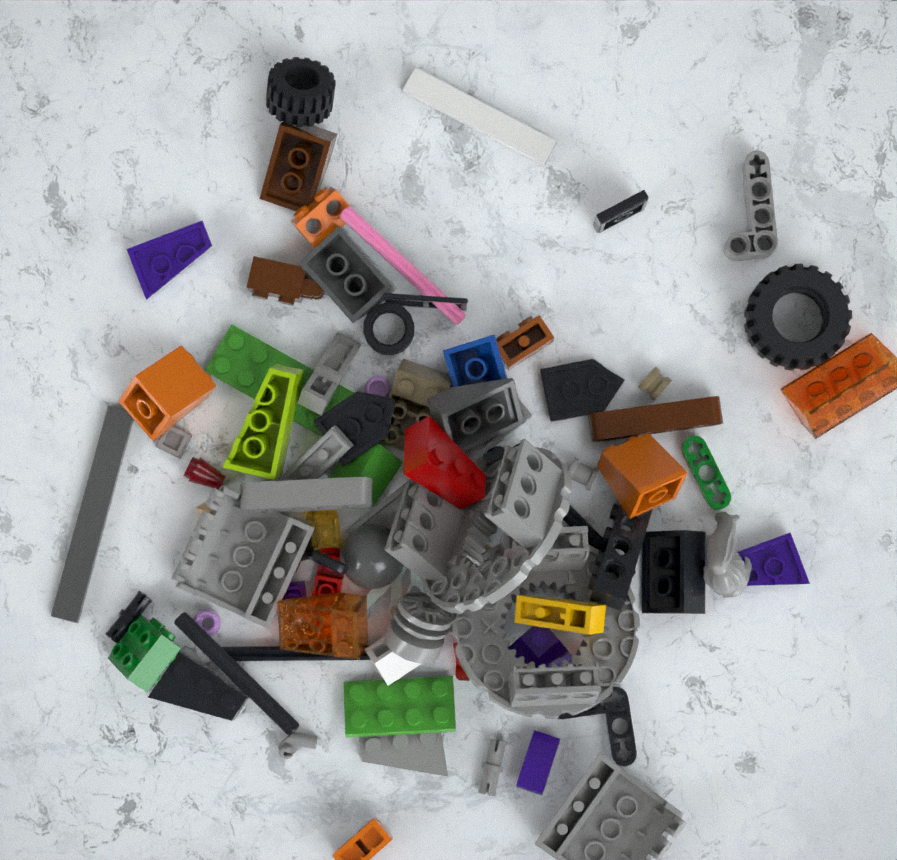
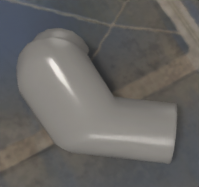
(294, 742)

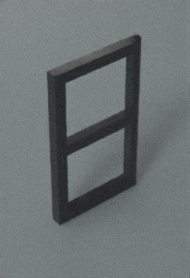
(427, 300)

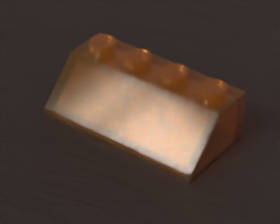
(843, 385)

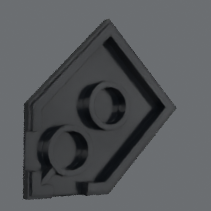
(578, 389)
(362, 419)

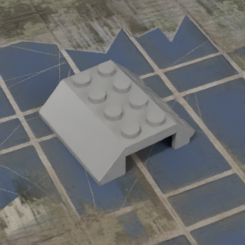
(242, 557)
(611, 819)

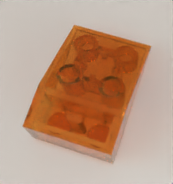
(324, 624)

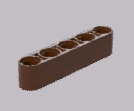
(655, 418)

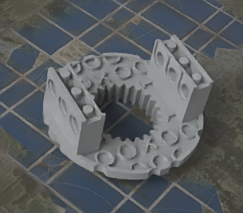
(445, 544)
(576, 684)

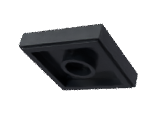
(620, 211)

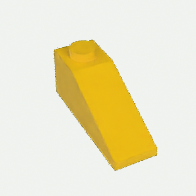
(560, 614)

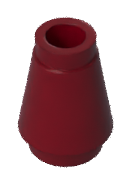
(204, 474)

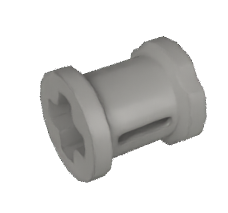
(582, 473)

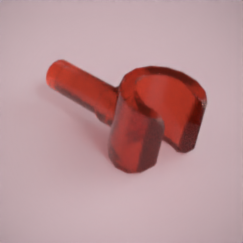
(459, 672)

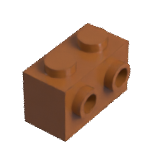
(524, 342)

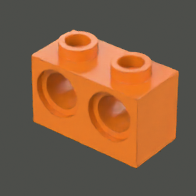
(325, 222)
(365, 842)

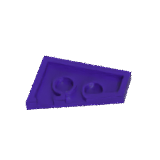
(168, 255)

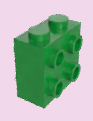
(144, 652)

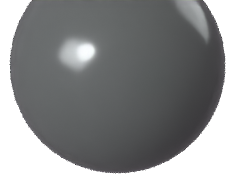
(367, 559)

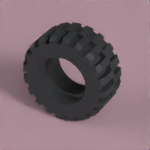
(823, 292)

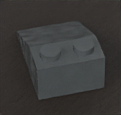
(477, 411)

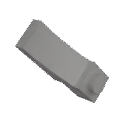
(328, 373)

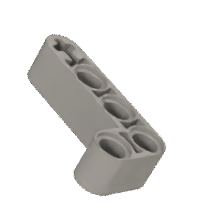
(753, 205)

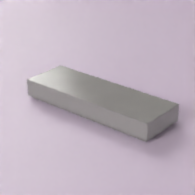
(319, 456)

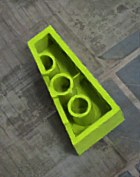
(267, 427)

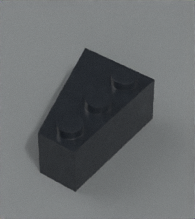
(199, 689)

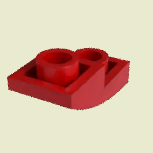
(327, 580)

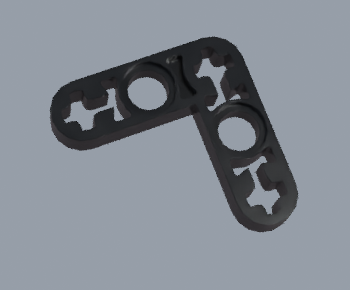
(611, 714)

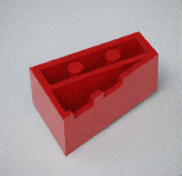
(441, 465)

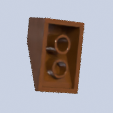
(297, 165)

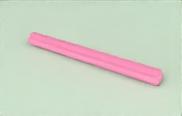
(400, 263)

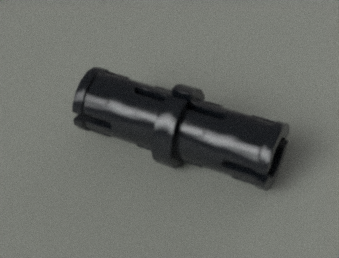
(128, 616)

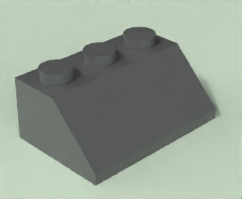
(347, 274)

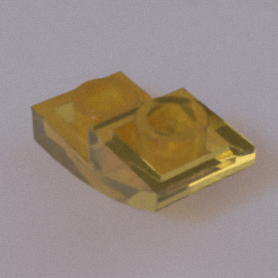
(326, 527)

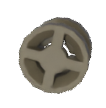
(654, 383)

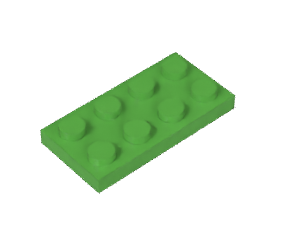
(399, 708)

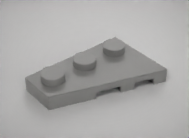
(407, 751)

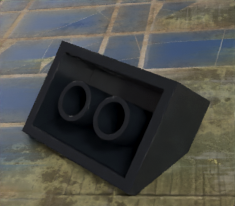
(673, 572)

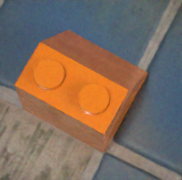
(166, 392)
(641, 474)

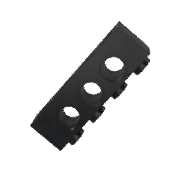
(610, 590)

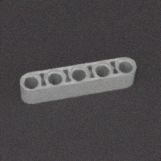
(306, 495)

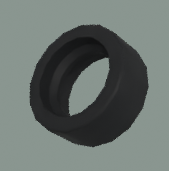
(386, 349)

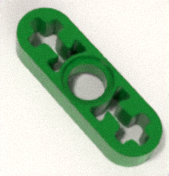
(722, 488)

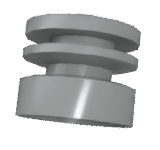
(418, 628)

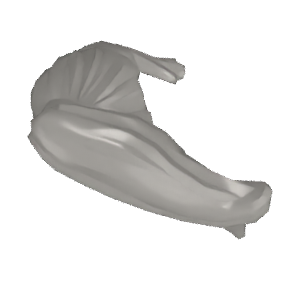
(724, 566)

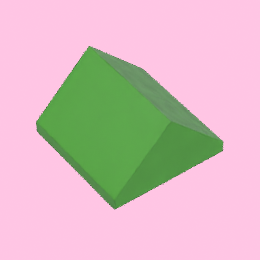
(374, 464)

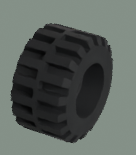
(300, 91)

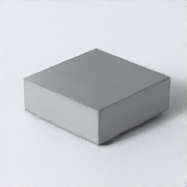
(174, 441)

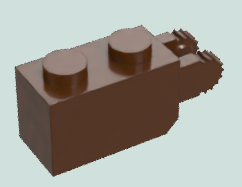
(281, 281)

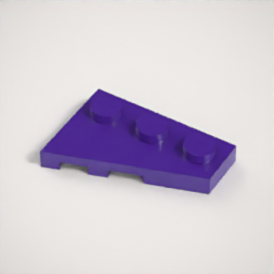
(775, 563)

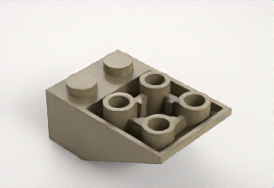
(411, 389)

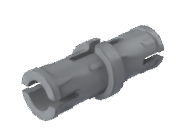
(492, 767)

